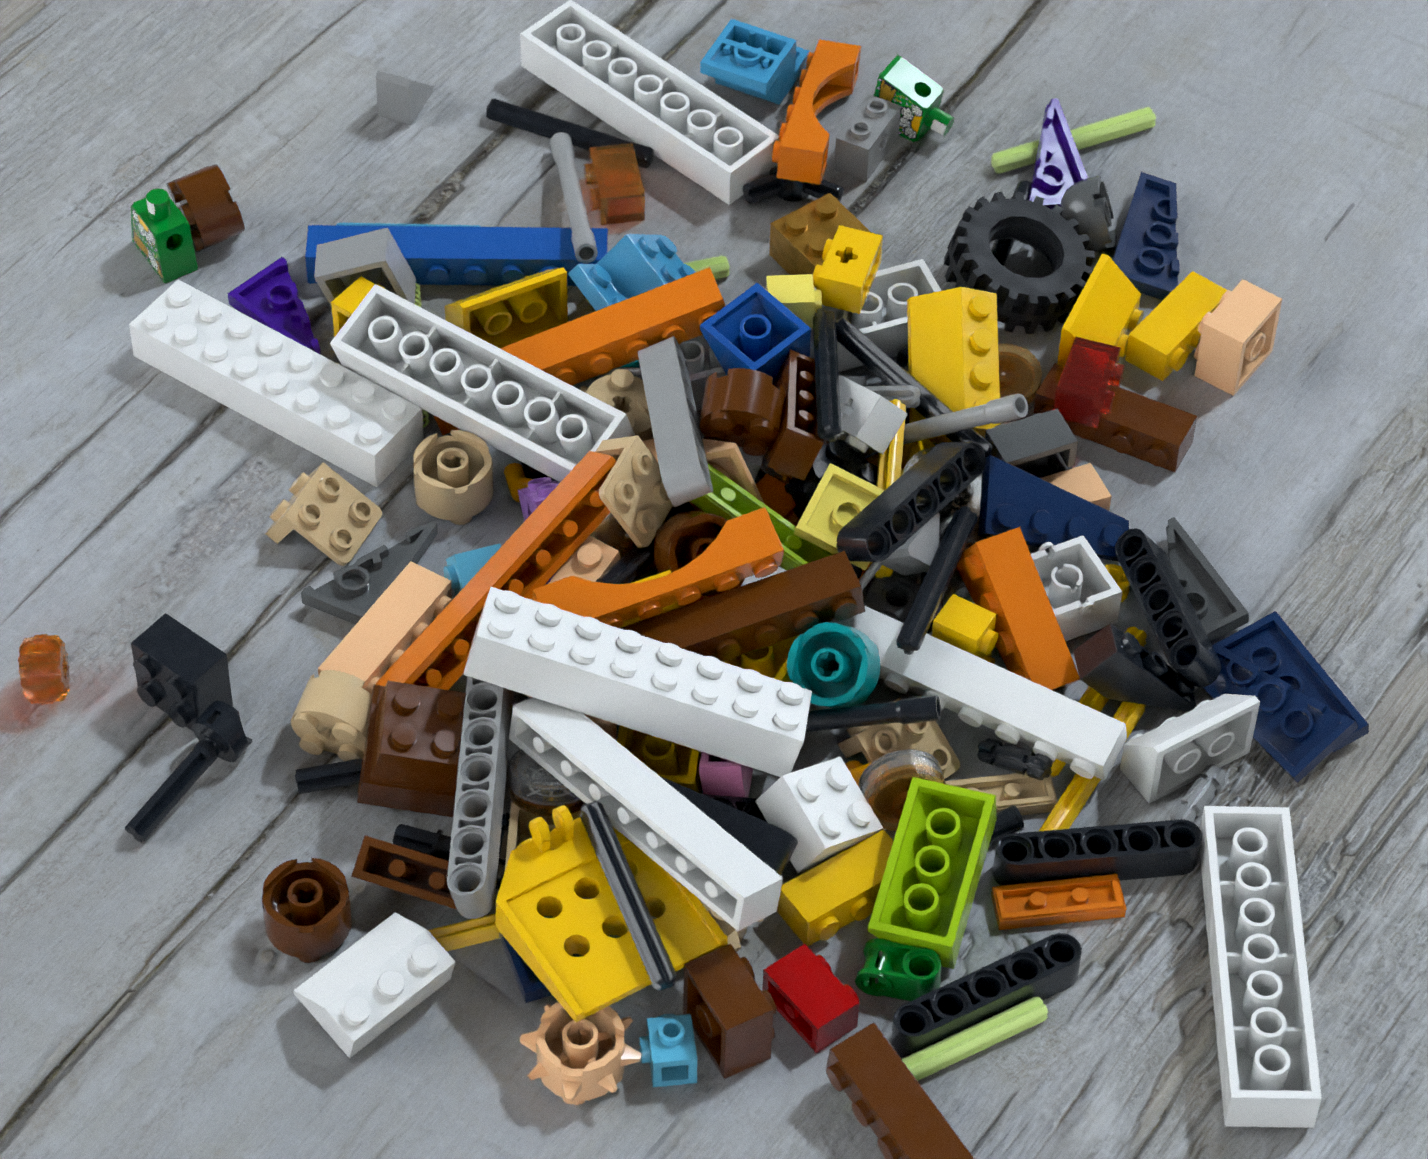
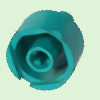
(857, 661)

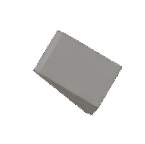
(400, 97)
(918, 551)

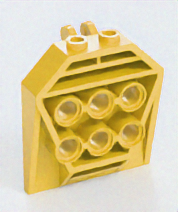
(551, 878)

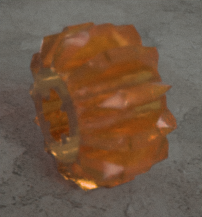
(44, 669)

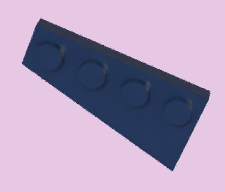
(1150, 238)
(1043, 511)
(1282, 655)
(1288, 724)

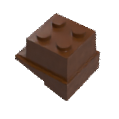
(412, 748)

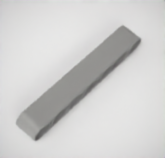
(674, 422)
(482, 758)

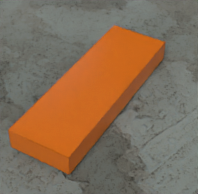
(1058, 902)

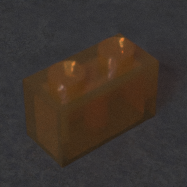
(615, 184)

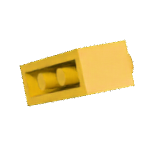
(1171, 329)
(835, 890)

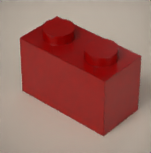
(811, 997)

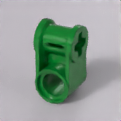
(898, 970)

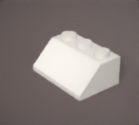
(1186, 744)
(376, 982)

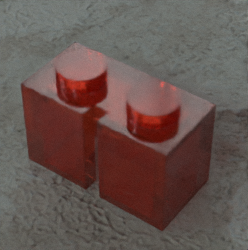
(1087, 382)

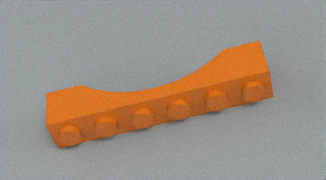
(802, 140)
(742, 549)

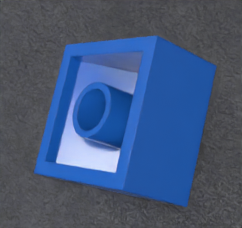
(755, 333)

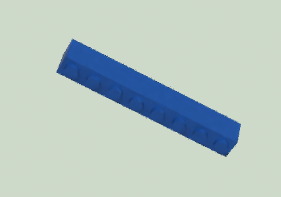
(469, 253)

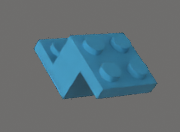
(754, 61)
(629, 269)

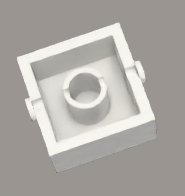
(1078, 587)
(820, 810)

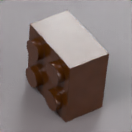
(729, 1010)

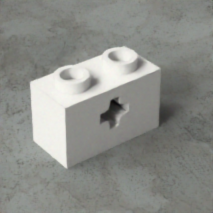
(867, 417)

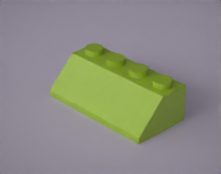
(934, 868)

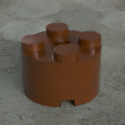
(207, 206)
(742, 409)
(682, 536)
(306, 908)

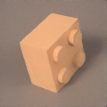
(1237, 336)

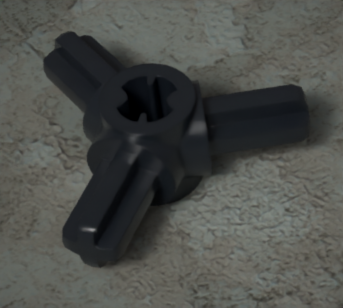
(788, 189)

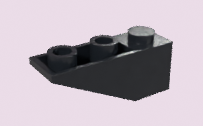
(1128, 672)

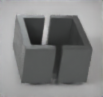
(1035, 444)

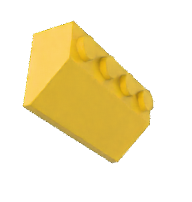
(954, 349)

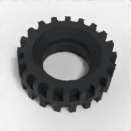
(1020, 298)

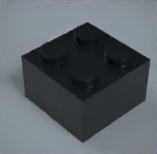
(179, 671)

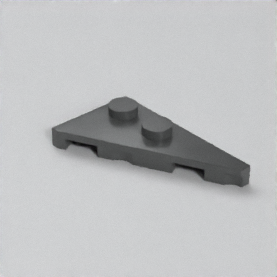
(361, 584)
(1208, 593)

